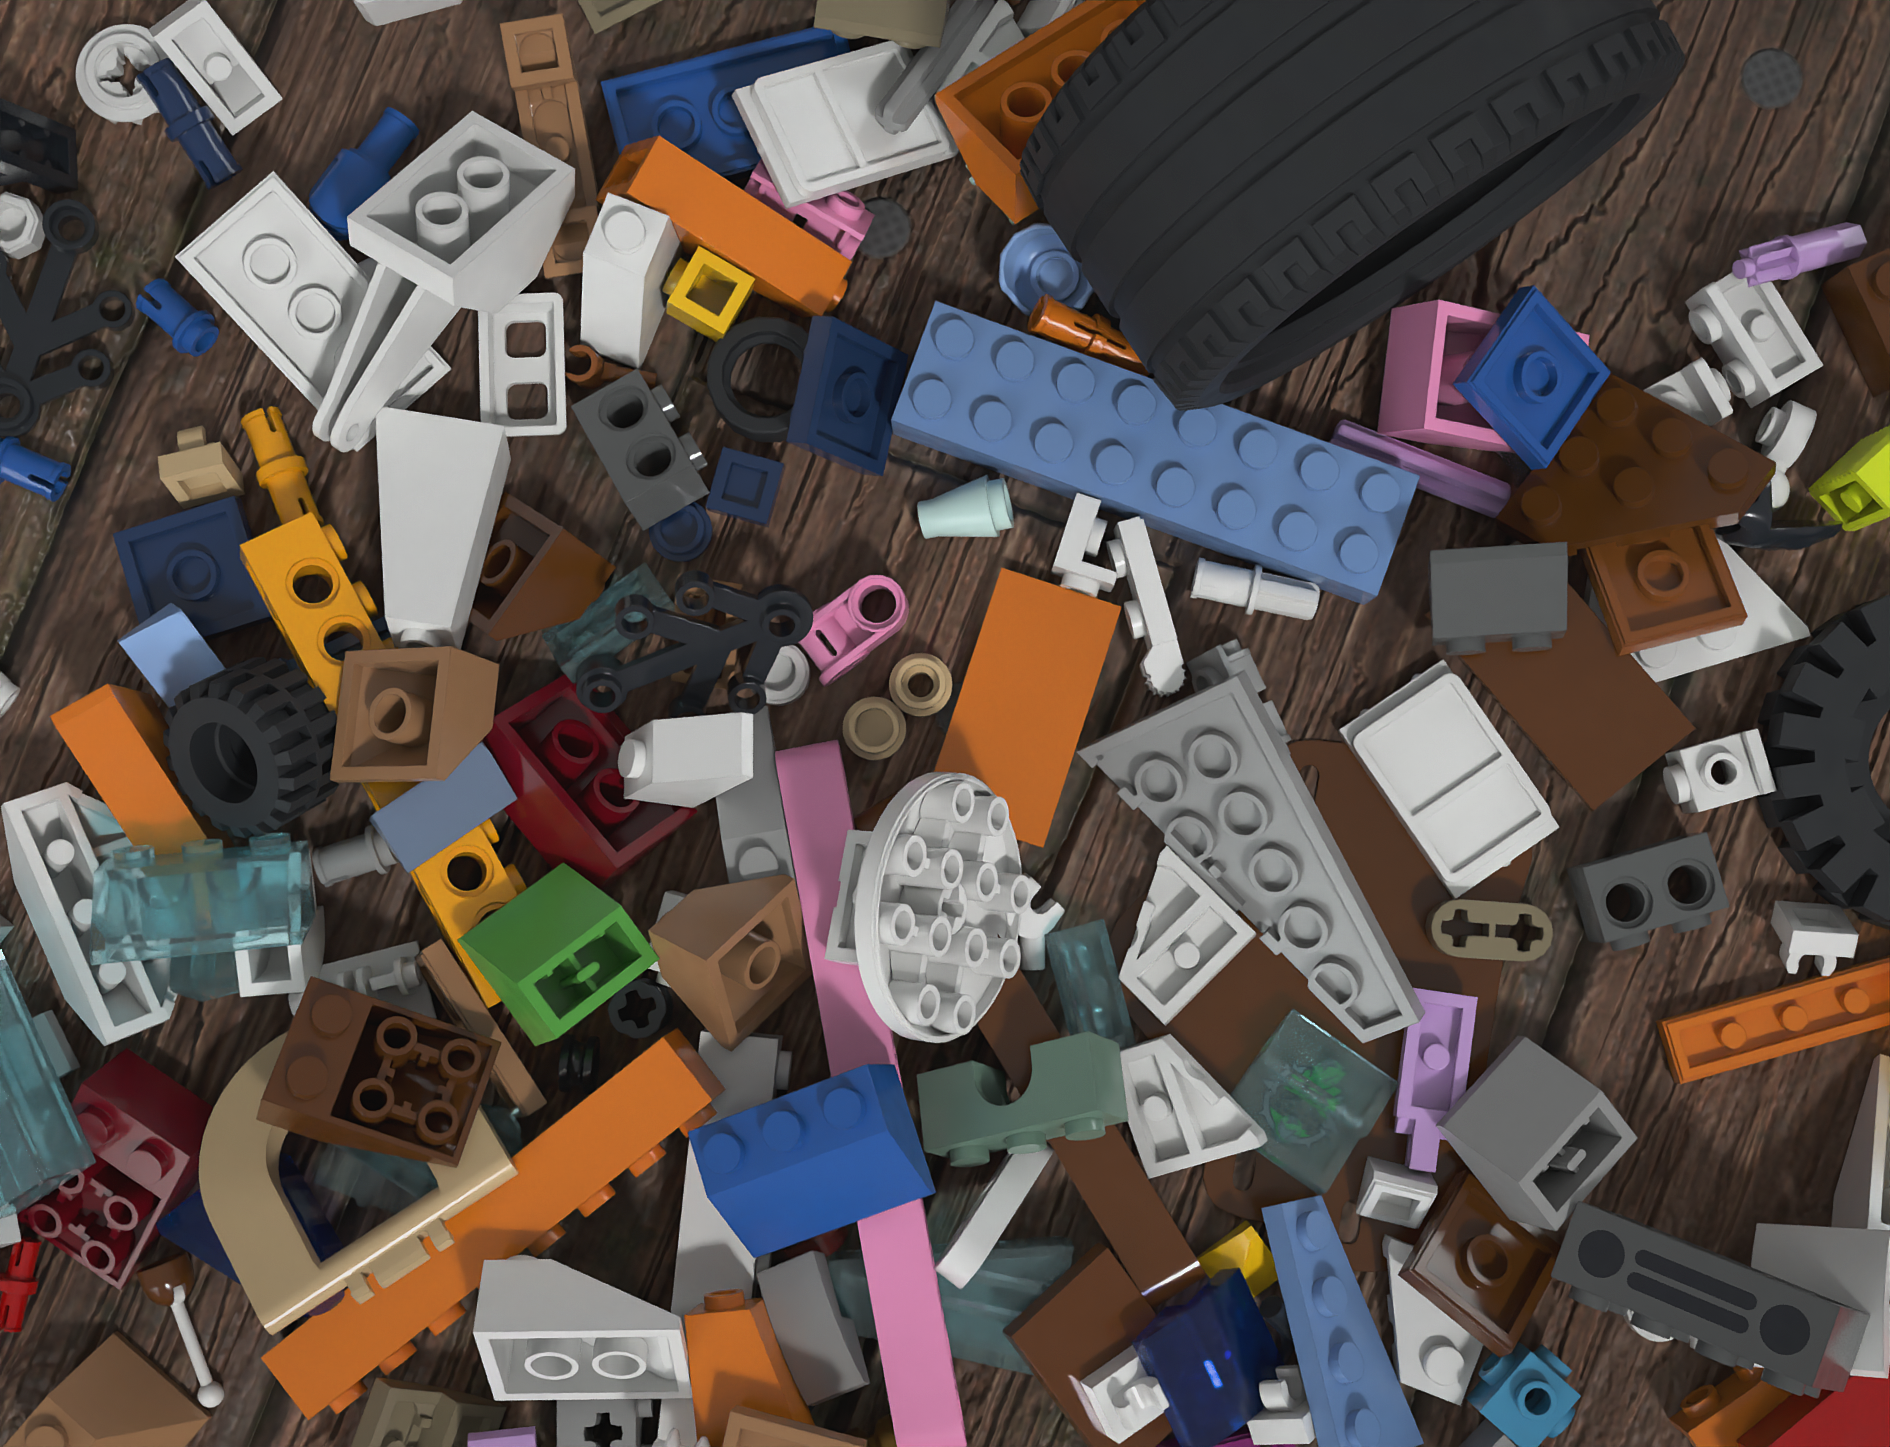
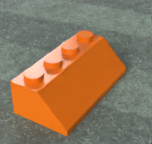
(1004, 99)

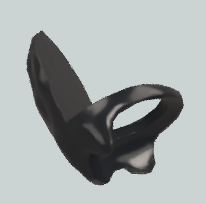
(1761, 532)

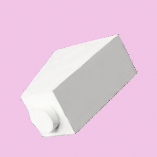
(624, 279)

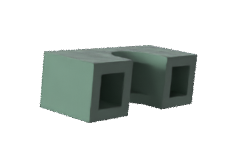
(1071, 1094)

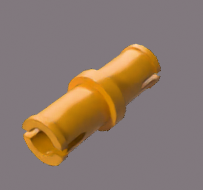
(280, 467)

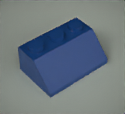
(813, 1159)

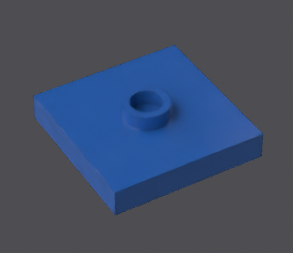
(1532, 377)

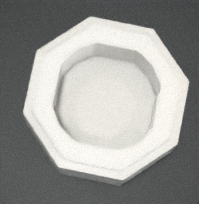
(19, 226)

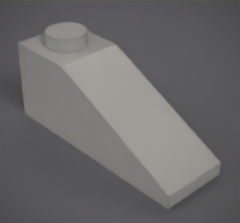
(754, 815)

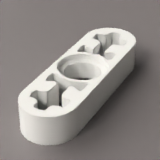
(990, 1215)

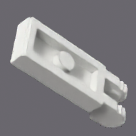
(1148, 611)

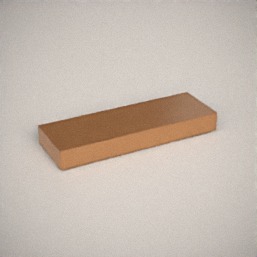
(470, 1013)

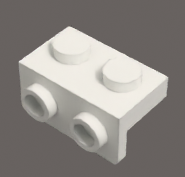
(1752, 337)

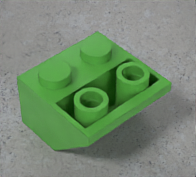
(557, 952)

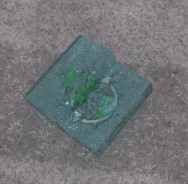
(1311, 1100)

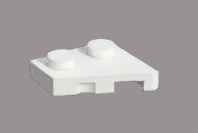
(1180, 939)
(1180, 1109)

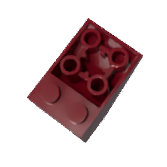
(147, 1160)

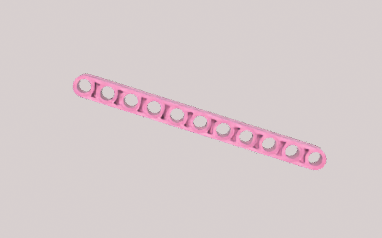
(897, 1241)

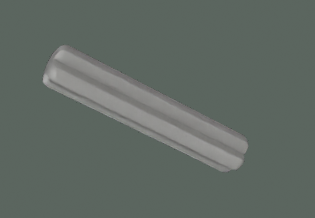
(931, 66)

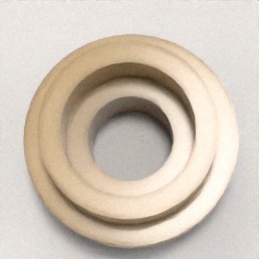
(920, 664)

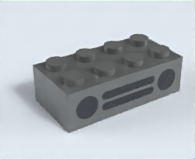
(1726, 1305)

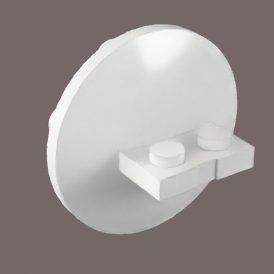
(928, 906)

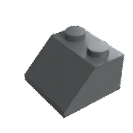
(1498, 597)

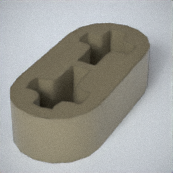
(1487, 945)

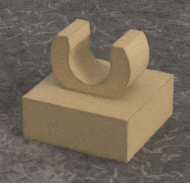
(199, 470)

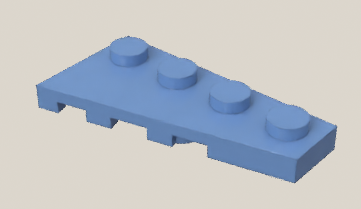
(1336, 1342)

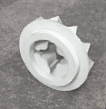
(103, 62)

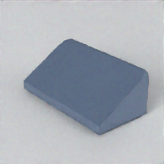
(443, 811)

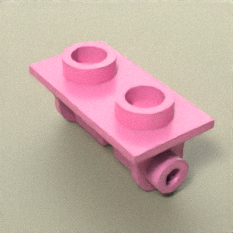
(834, 219)

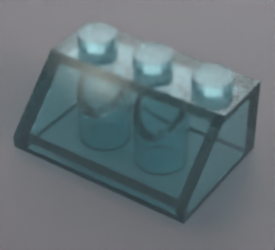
(201, 899)

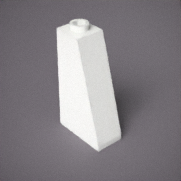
(436, 519)

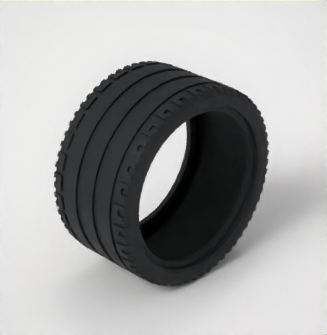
(1311, 163)

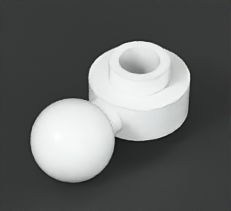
(1783, 440)

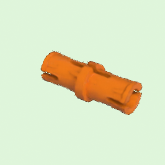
(1083, 334)

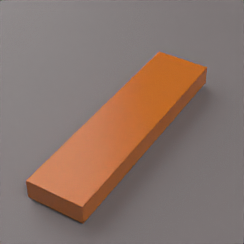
(1777, 1021)

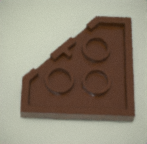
(1635, 476)

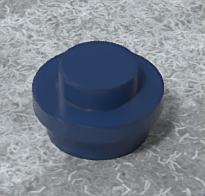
(683, 534)

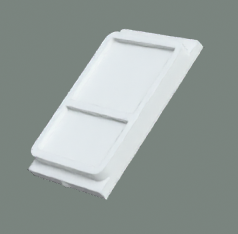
(822, 130)
(1449, 778)

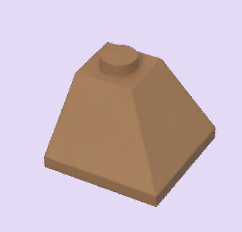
(411, 713)
(734, 953)
(114, 1402)

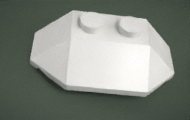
(53, 850)

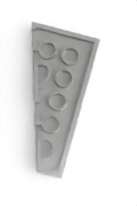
(1249, 828)

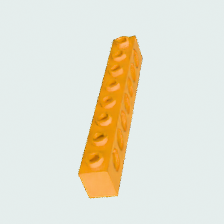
(275, 565)

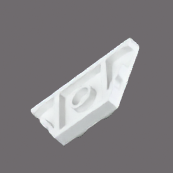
(1767, 626)

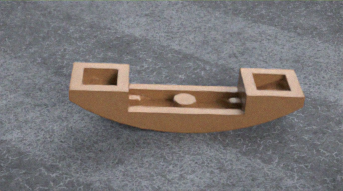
(554, 121)

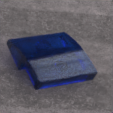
(1210, 1360)

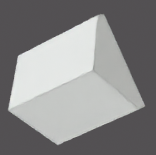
(1395, 1193)

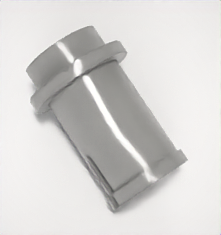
(352, 857)

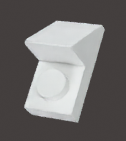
(215, 64)

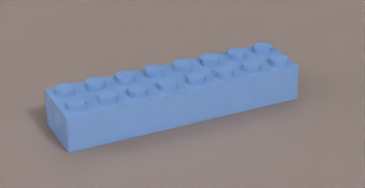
(1118, 438)

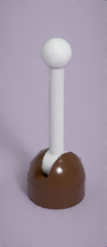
(168, 1284)

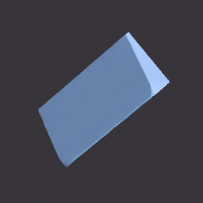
(170, 653)

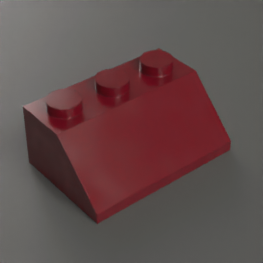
(570, 785)

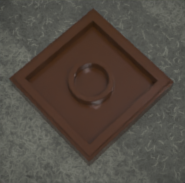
(1481, 1265)

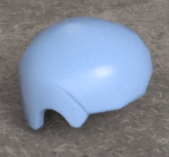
(1039, 265)

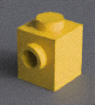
(707, 293)

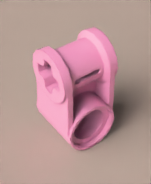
(849, 630)

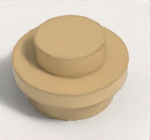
(874, 728)

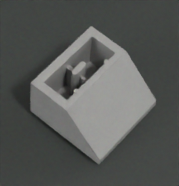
(1536, 1134)

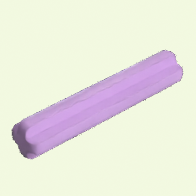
(1436, 474)

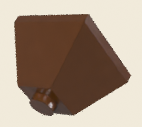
(534, 574)

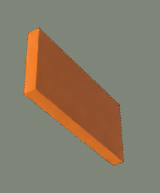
(1028, 695)

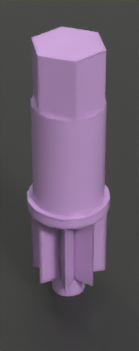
(1790, 255)

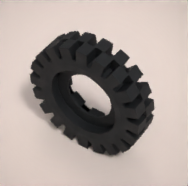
(1821, 760)

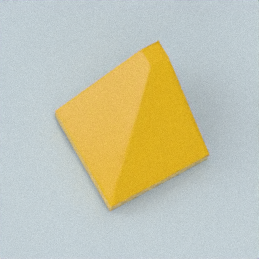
(1242, 1250)

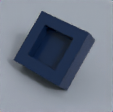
(745, 487)

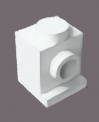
(1743, 766)

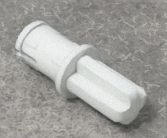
(1254, 590)

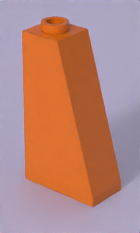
(731, 224)
(122, 751)
(737, 1363)

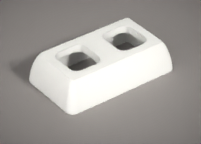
(501, 371)

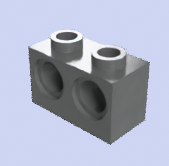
(638, 450)
(1645, 877)

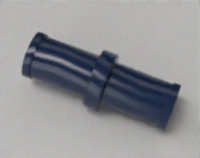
(189, 123)

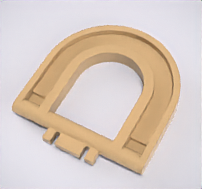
(264, 1234)

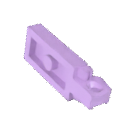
(1432, 1072)

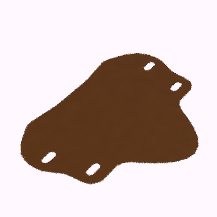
(1257, 989)

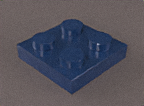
(846, 396)
(195, 566)

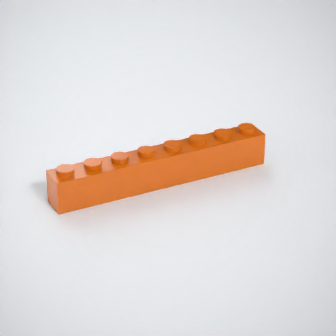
(557, 1173)

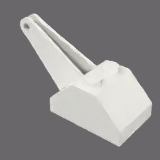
(447, 235)

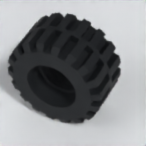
(252, 746)

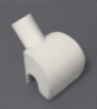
(1033, 927)

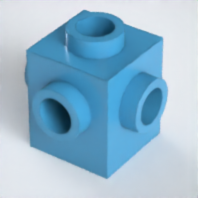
(1525, 1395)

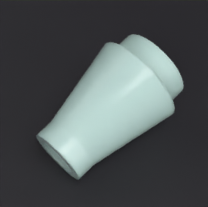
(968, 511)

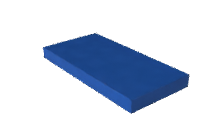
(694, 102)

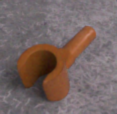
(602, 371)

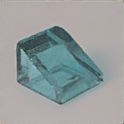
(204, 975)

